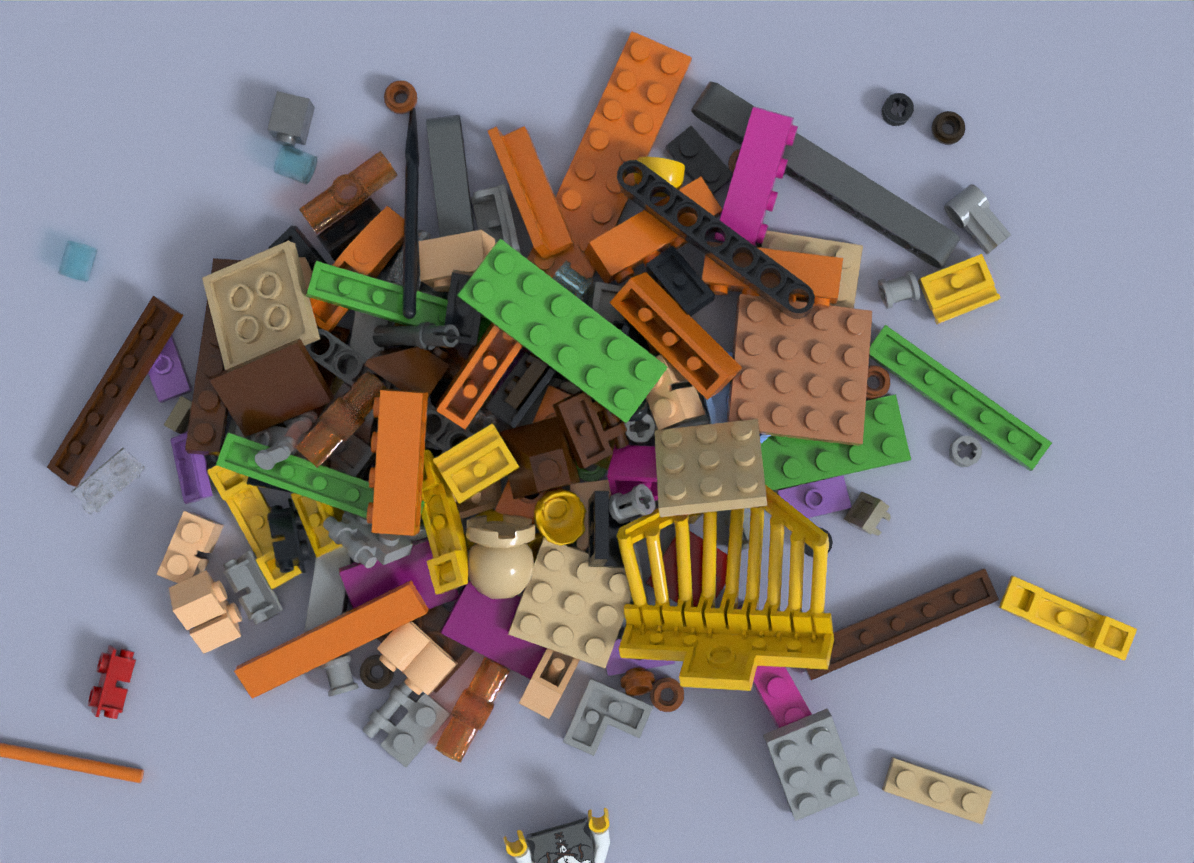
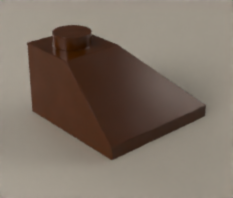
(411, 367)
(542, 458)

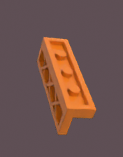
(532, 191)

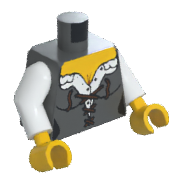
(572, 842)

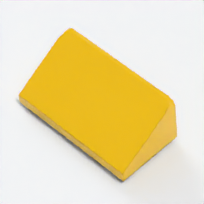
(312, 517)

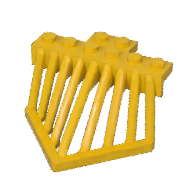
(728, 643)

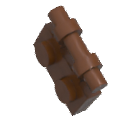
(584, 431)

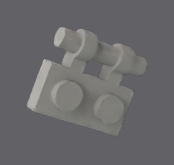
(363, 545)
(415, 728)

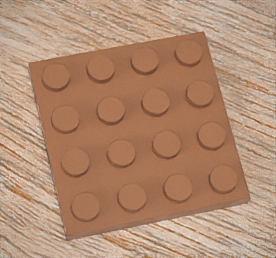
(801, 373)

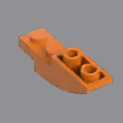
(365, 256)

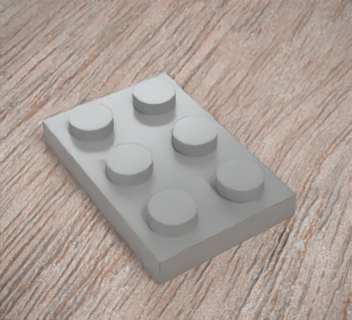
(811, 764)

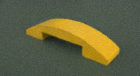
(251, 514)
(444, 531)
(1067, 619)

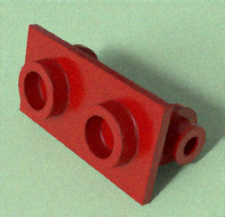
(107, 694)

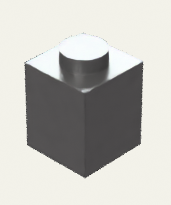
(290, 119)

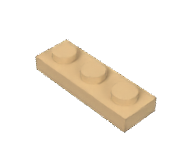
(937, 790)

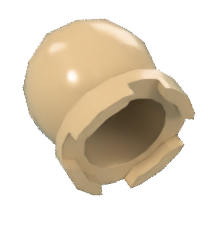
(500, 558)

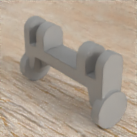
(287, 441)

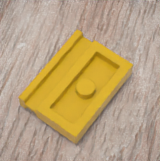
(959, 289)
(476, 463)

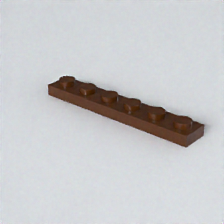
(115, 391)
(208, 411)
(908, 620)

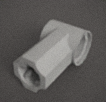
(972, 212)

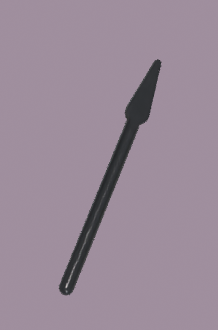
(411, 219)

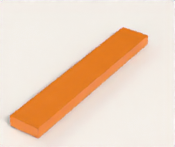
(331, 639)

